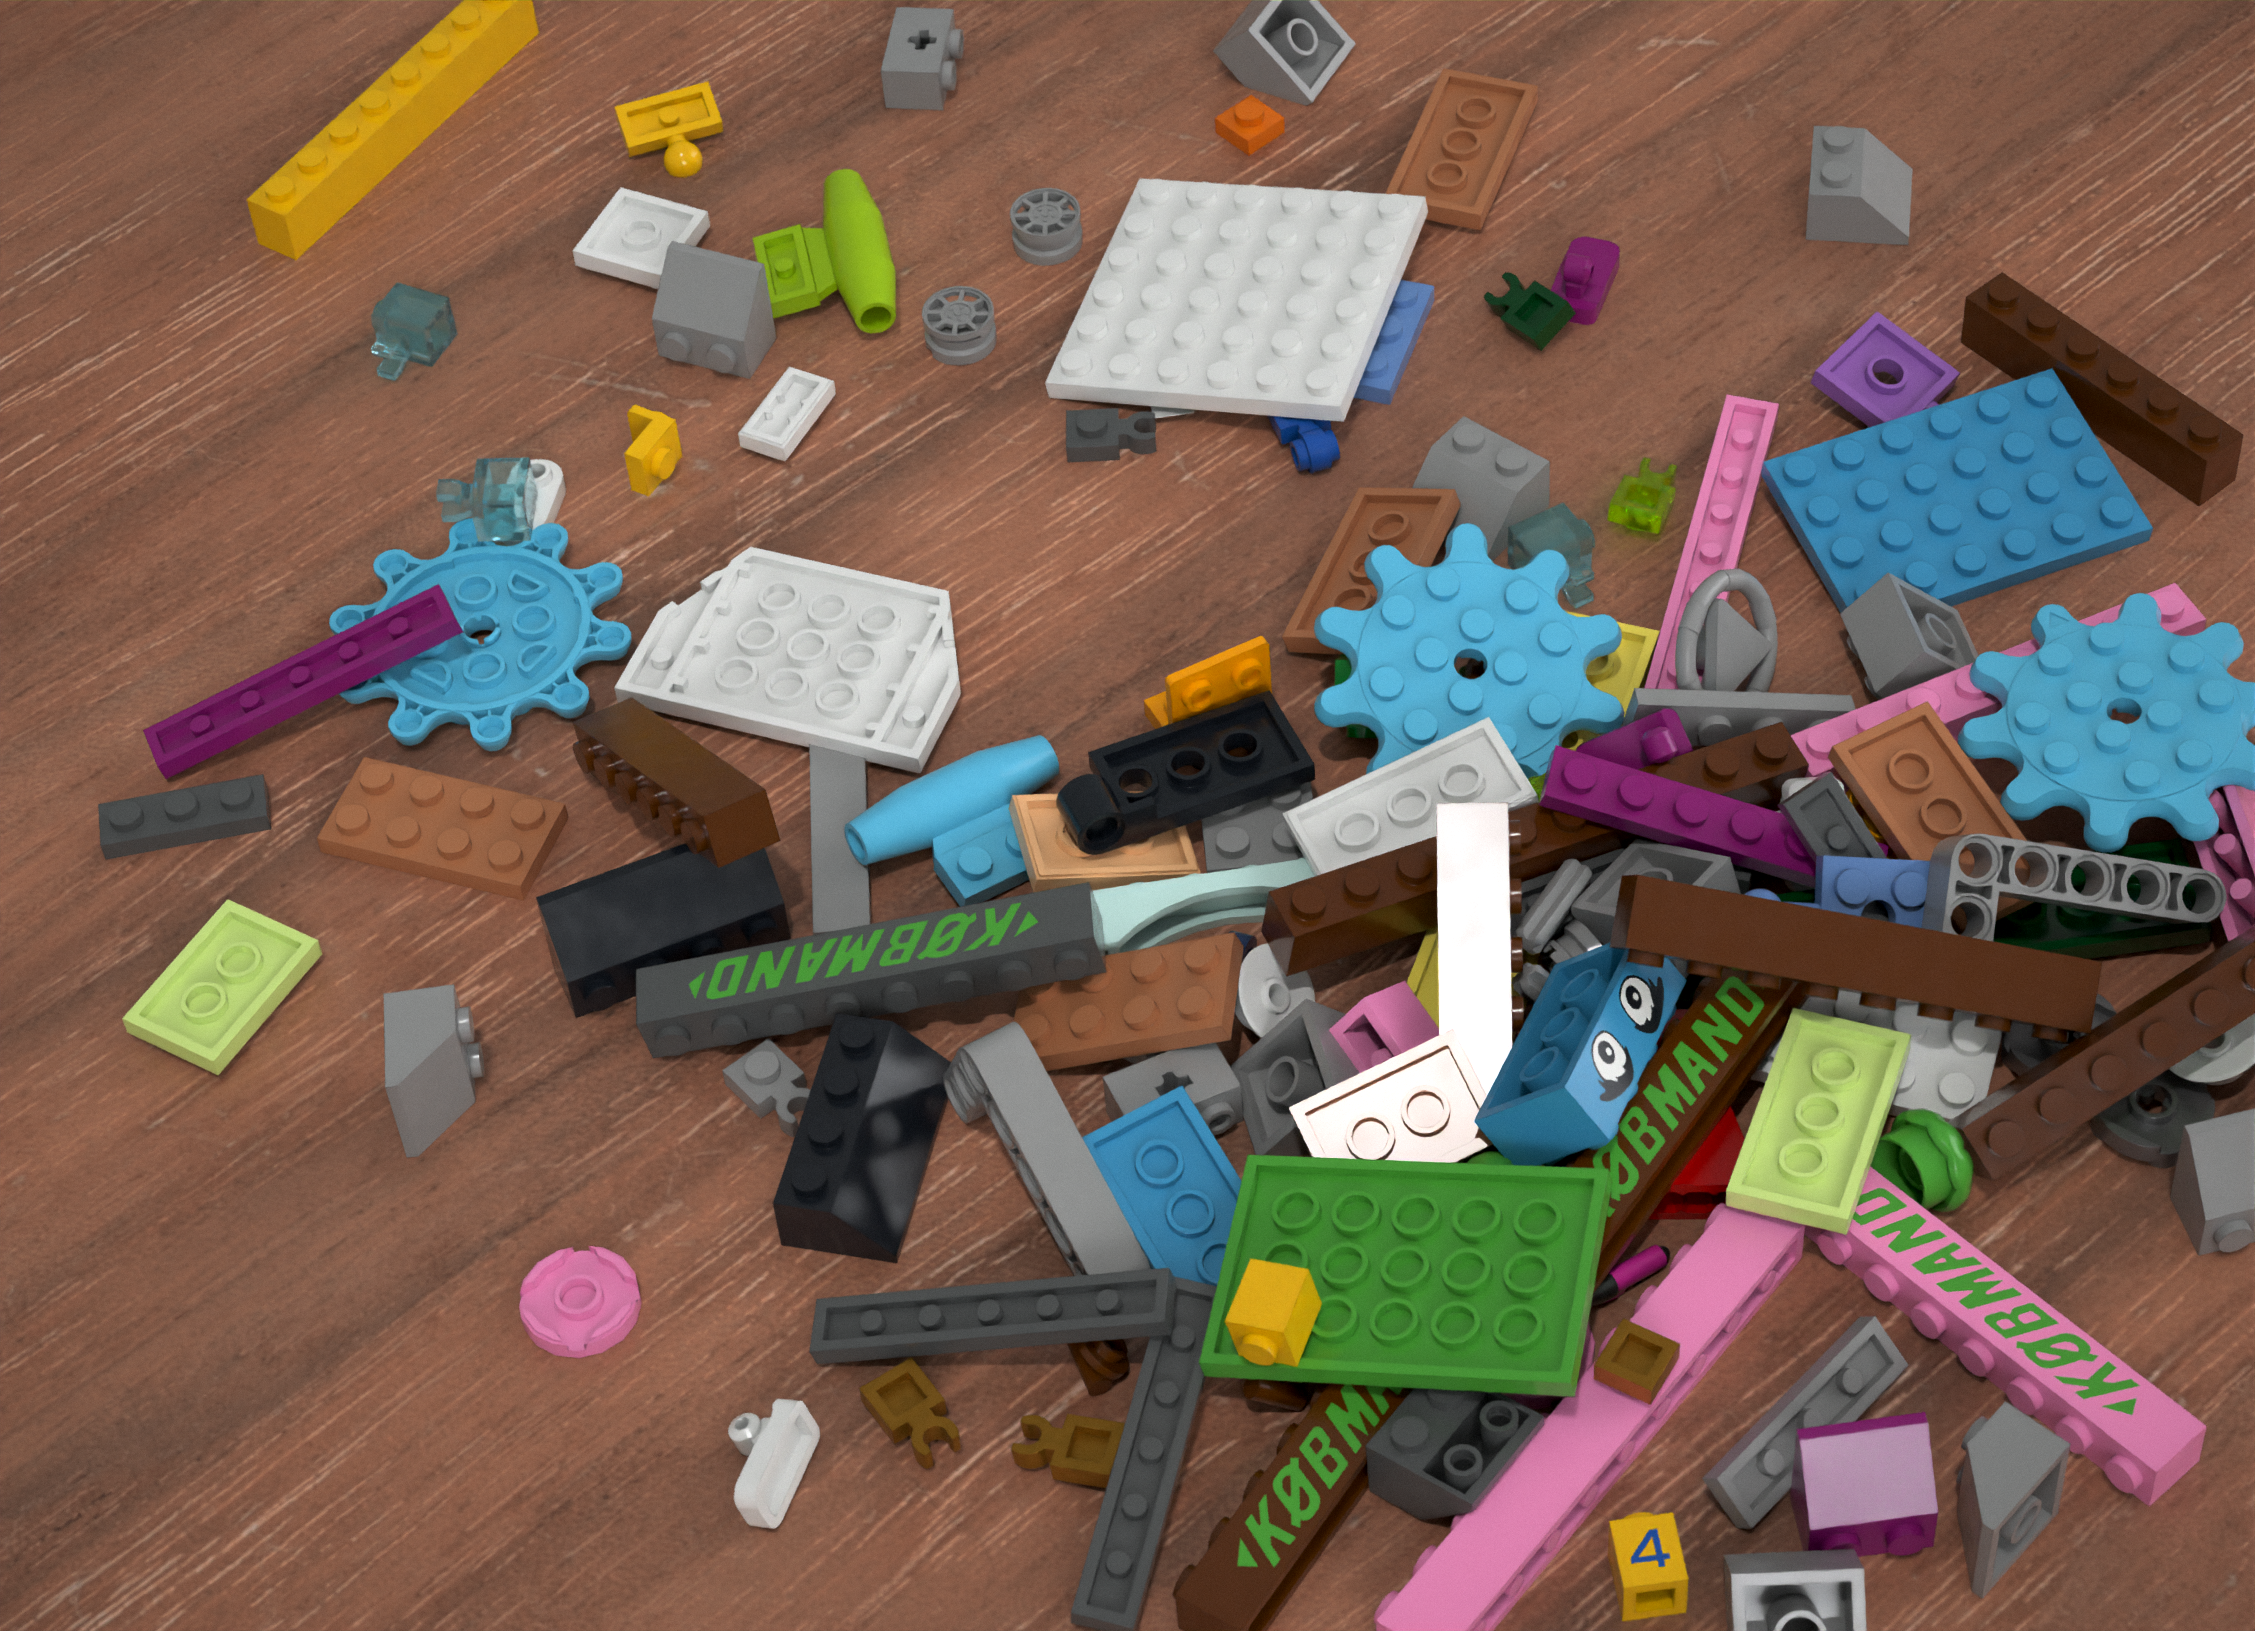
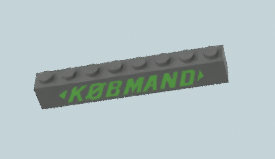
(870, 970)

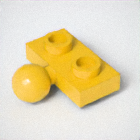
(671, 122)

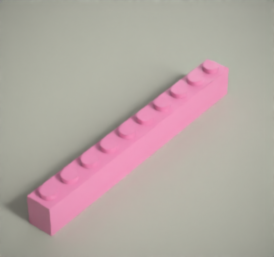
(1596, 1434)

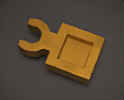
(910, 1405)
(1077, 1452)

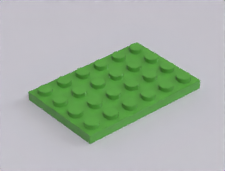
(1422, 1270)

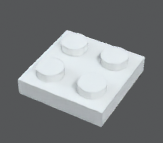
(634, 235)

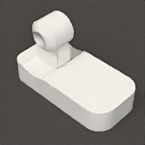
(776, 1461)

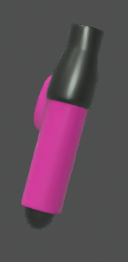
(1630, 1272)

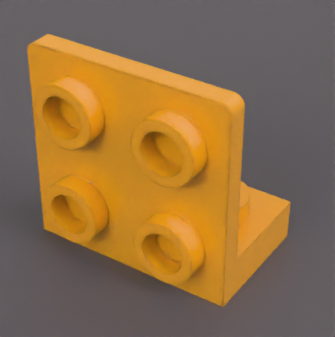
(1212, 683)

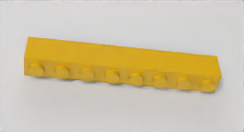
(388, 122)

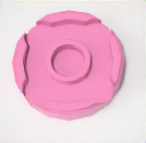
(579, 1302)

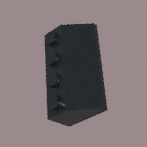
(656, 915)
(862, 1142)

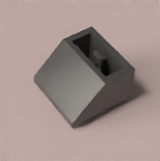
(1447, 1449)

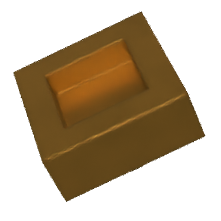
(1636, 1361)

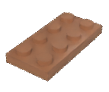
(1464, 145)
(1398, 517)
(1923, 790)
(443, 828)
(1140, 1006)

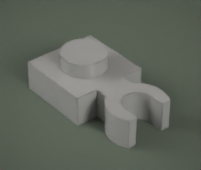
(769, 1082)

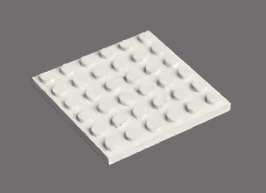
(1239, 299)

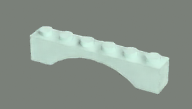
(1173, 908)

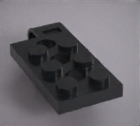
(1108, 817)

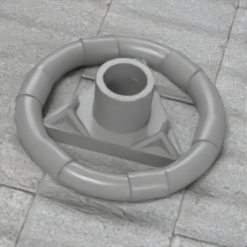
(1726, 643)

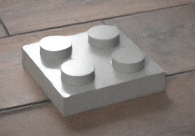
(1253, 832)

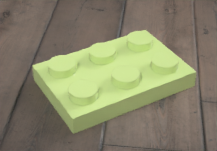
(222, 986)

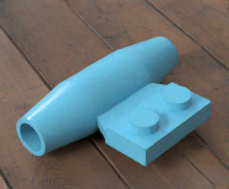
(962, 817)

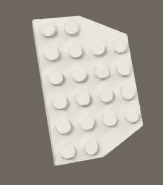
(805, 658)

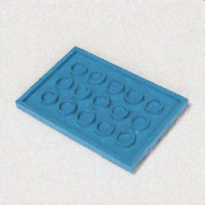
(1959, 496)

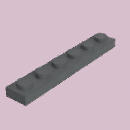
(993, 1316)
(1146, 1468)

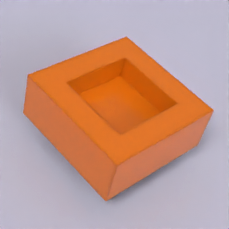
(1249, 125)

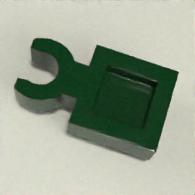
(1532, 312)

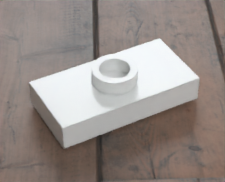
(787, 413)

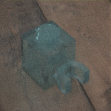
(411, 327)
(498, 500)
(1558, 531)

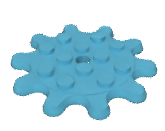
(1474, 609)
(528, 661)
(2110, 771)

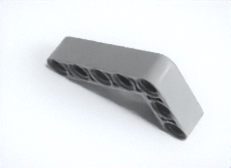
(2051, 884)
(1009, 1083)

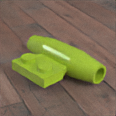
(843, 255)

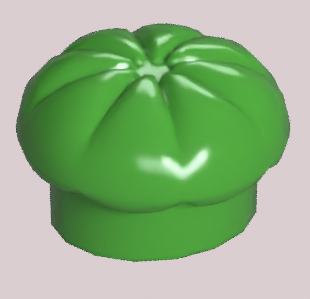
(1926, 1160)

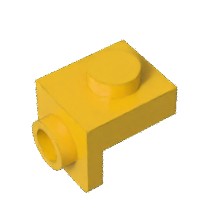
(653, 449)

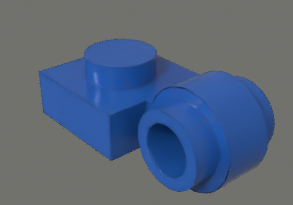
(1309, 442)

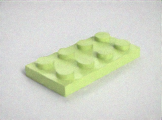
(1818, 1121)

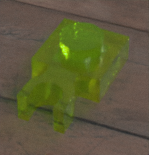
(1645, 500)

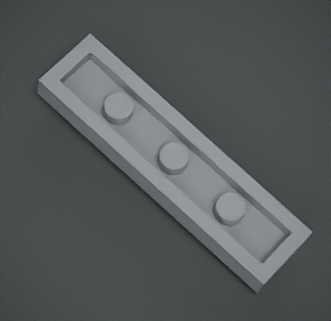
(1722, 715)
(1828, 1393)

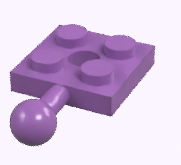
(1884, 348)

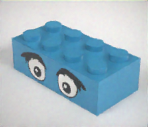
(1578, 1056)

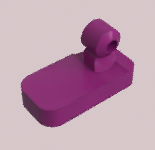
(1587, 276)
(1641, 742)

